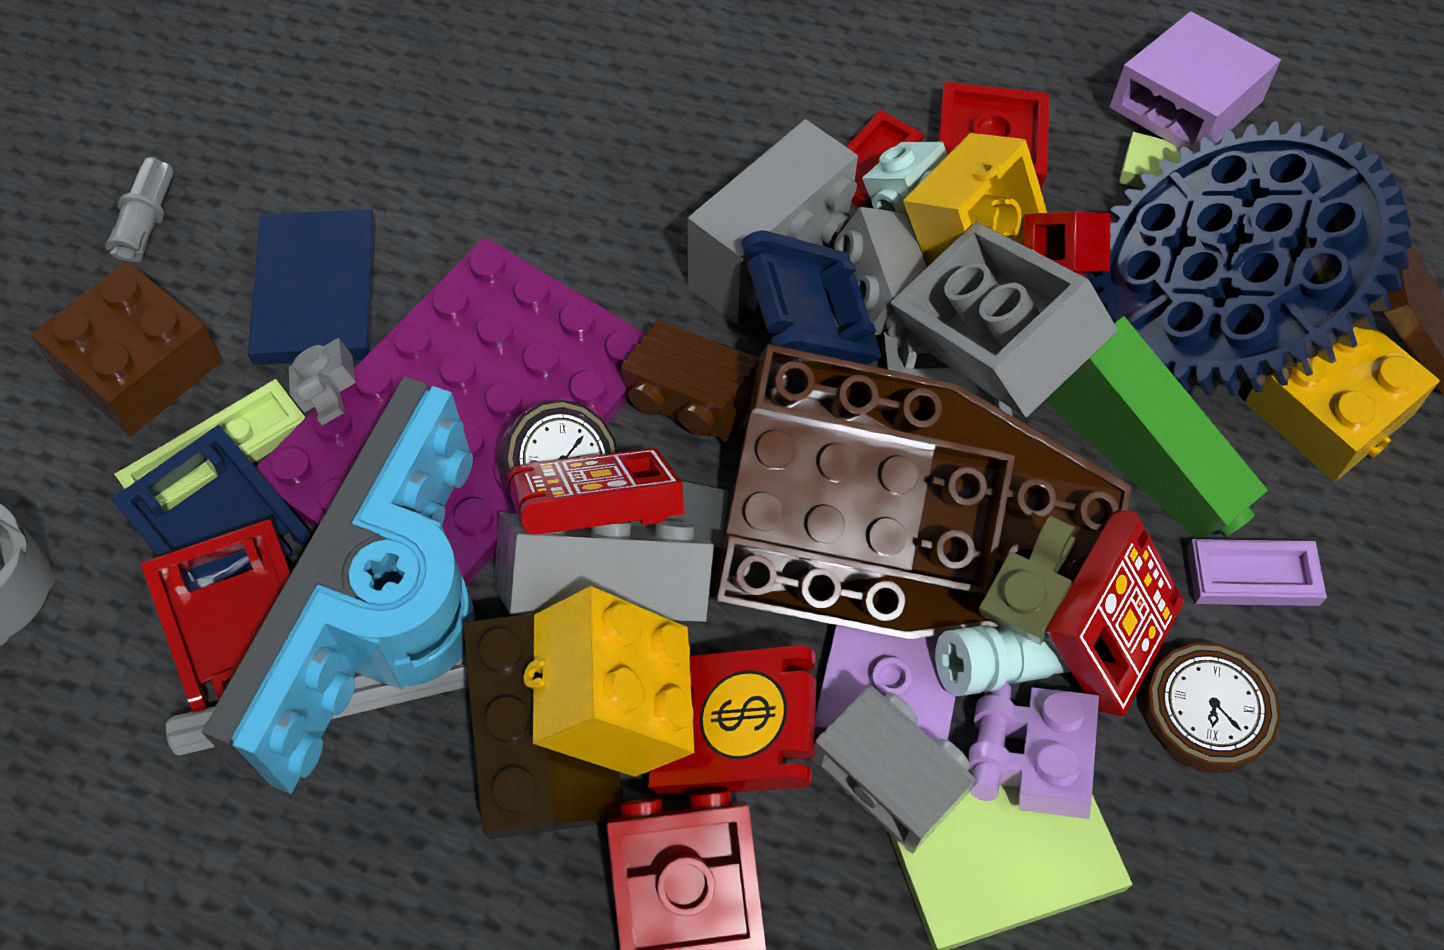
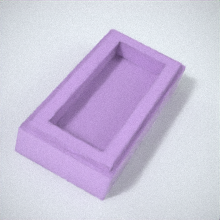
(1256, 572)

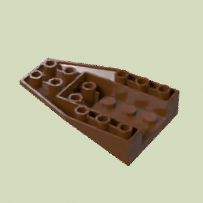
(892, 498)

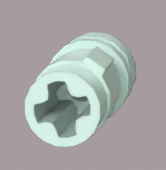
(987, 658)

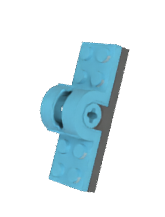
(365, 598)

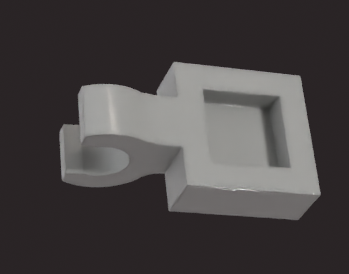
(319, 378)

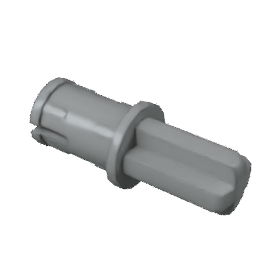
(140, 211)

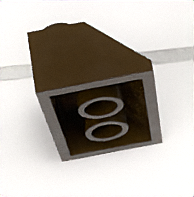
(521, 783)

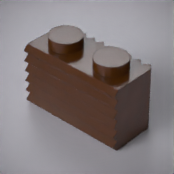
(690, 380)

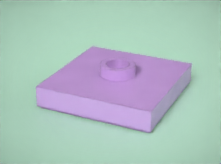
(890, 666)

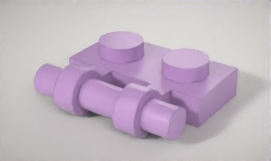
(1058, 752)

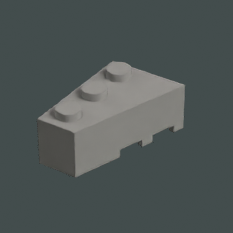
(650, 567)

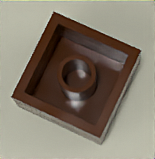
(128, 347)

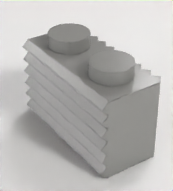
(893, 766)

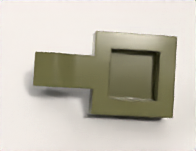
(1031, 590)

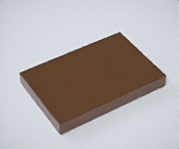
(1419, 315)

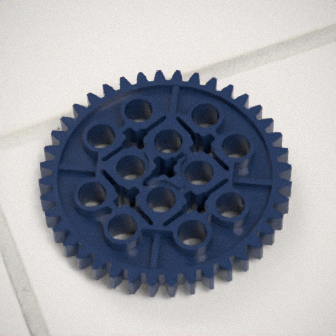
(1243, 214)

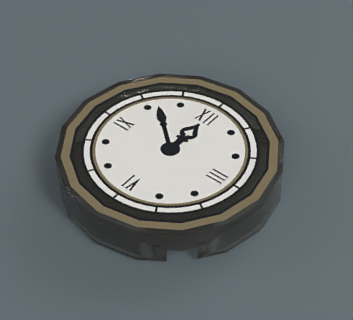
(553, 433)

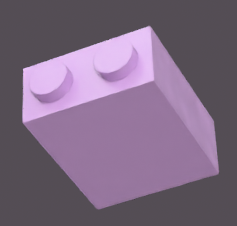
(1194, 82)

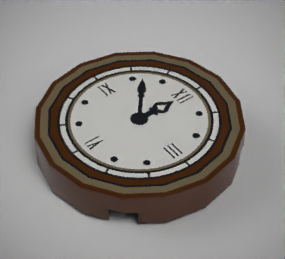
(1211, 707)

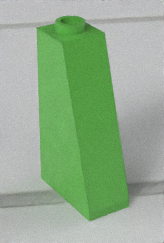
(1158, 435)

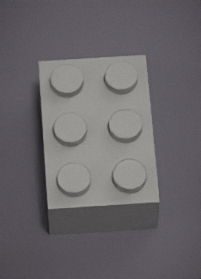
(791, 190)
(1005, 317)

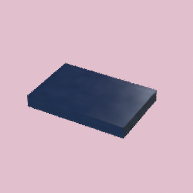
(312, 284)

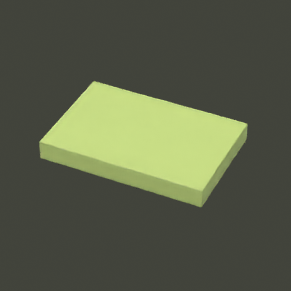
(1007, 868)

